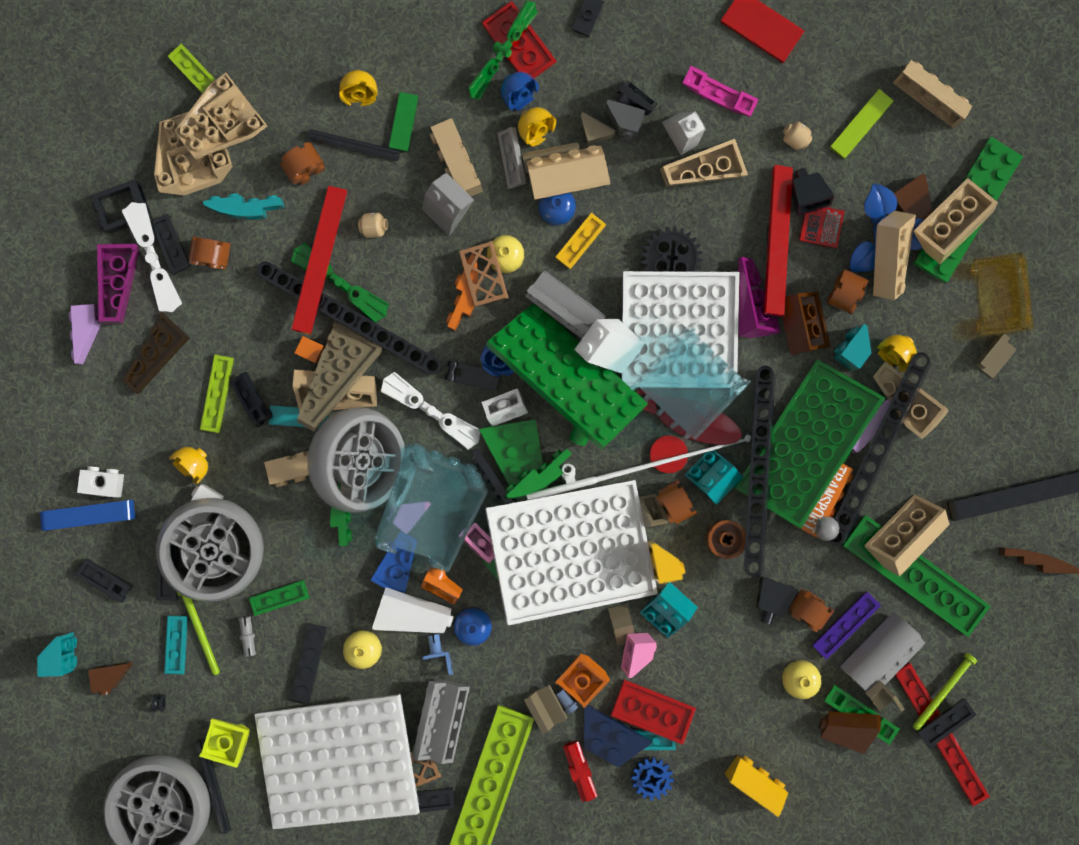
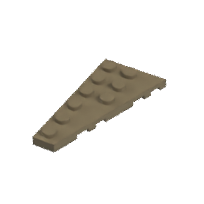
(339, 368)

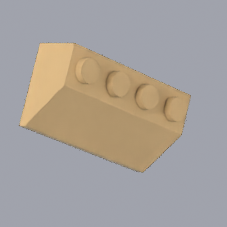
(933, 94)
(568, 172)
(954, 220)
(907, 534)

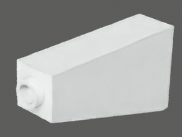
(684, 130)
(410, 614)

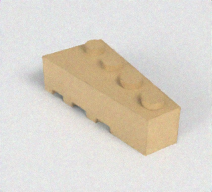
(455, 156)
(708, 165)
(360, 395)
(287, 468)

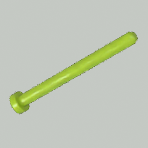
(201, 635)
(969, 659)

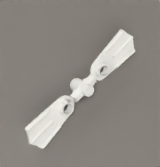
(139, 223)
(400, 390)

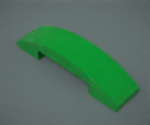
(846, 703)

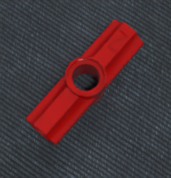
(580, 771)

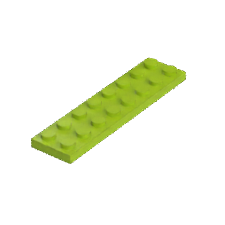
(493, 777)

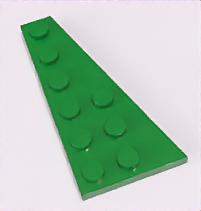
(514, 449)

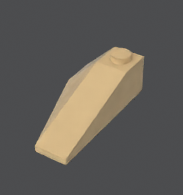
(925, 411)

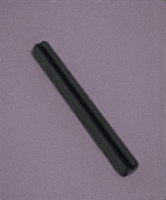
(353, 145)
(213, 789)

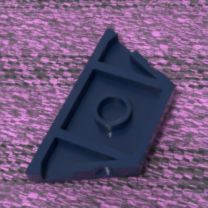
(611, 738)

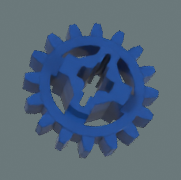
(644, 781)

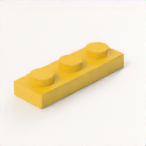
(580, 241)

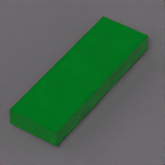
(403, 121)
(279, 597)

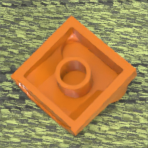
(441, 586)
(583, 679)

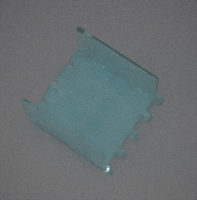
(690, 384)

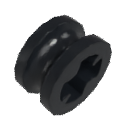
(158, 702)

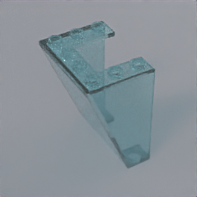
(431, 506)

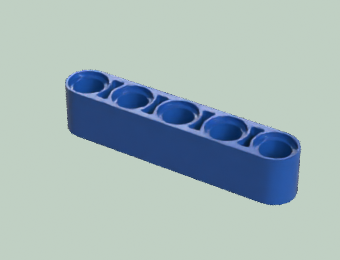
(87, 515)

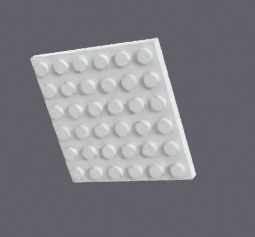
(667, 303)

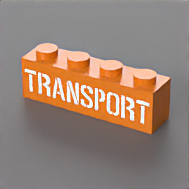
(827, 502)

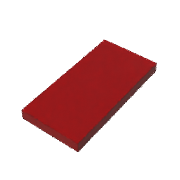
(763, 27)
(528, 52)
(653, 712)

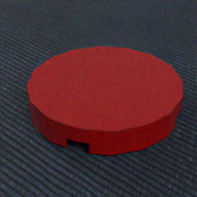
(665, 448)

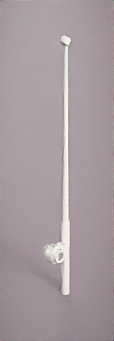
(572, 484)

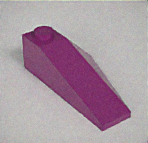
(751, 320)

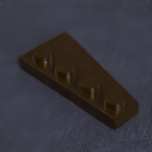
(160, 347)

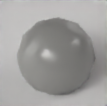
(827, 528)

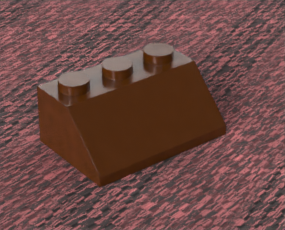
(805, 323)

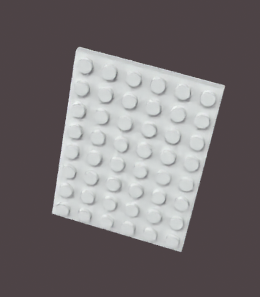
(571, 552)
(337, 762)

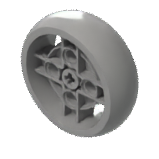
(355, 459)
(177, 534)
(124, 796)

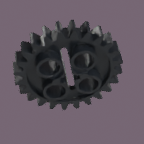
(653, 254)

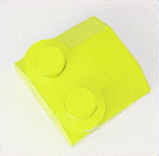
(225, 742)

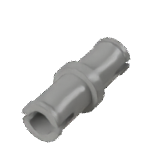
(247, 636)

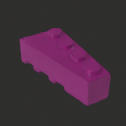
(115, 277)

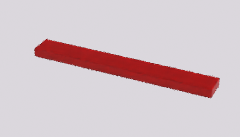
(778, 240)
(319, 260)
(948, 746)

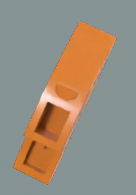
(464, 302)

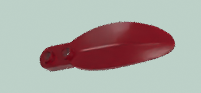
(720, 431)

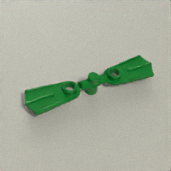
(503, 49)
(367, 302)

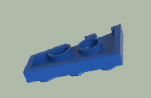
(394, 570)

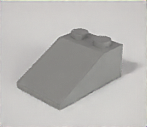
(446, 203)

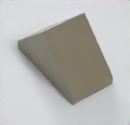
(595, 130)
(652, 511)
(621, 623)

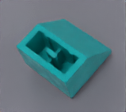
(855, 349)
(713, 476)
(669, 610)
(58, 656)

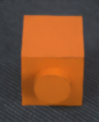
(309, 350)

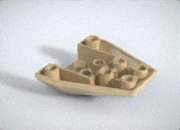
(219, 119)
(178, 170)

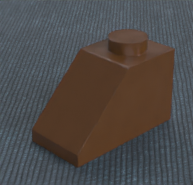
(107, 677)

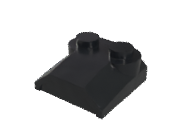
(633, 96)

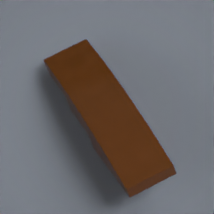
(1044, 562)

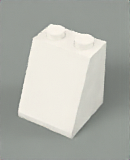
(609, 345)

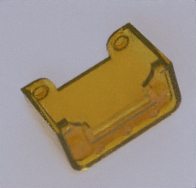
(1003, 294)

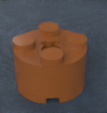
(302, 163)
(209, 251)
(847, 291)
(676, 502)
(716, 533)
(810, 609)

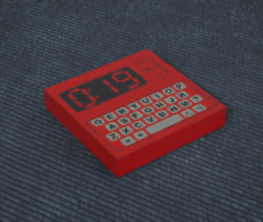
(822, 227)

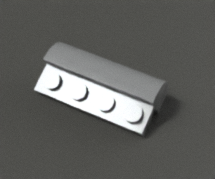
(563, 304)
(883, 653)
(440, 721)

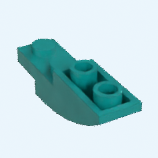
(236, 207)

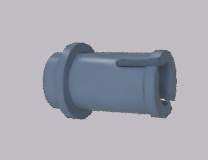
(566, 701)

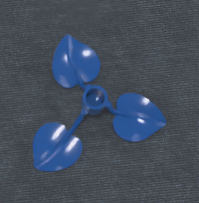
(877, 204)

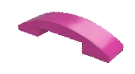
(718, 93)

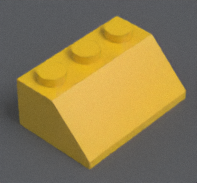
(665, 565)
(757, 784)

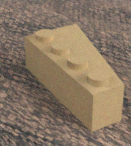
(892, 254)

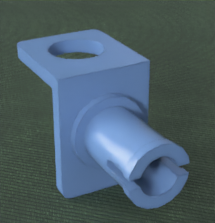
(436, 652)

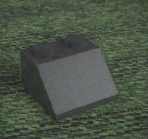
(624, 120)

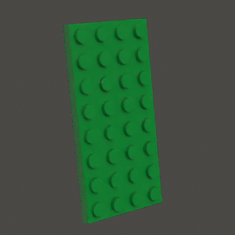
(580, 391)
(813, 441)

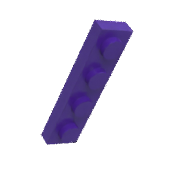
(846, 625)

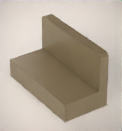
(996, 356)
(882, 696)
(545, 708)

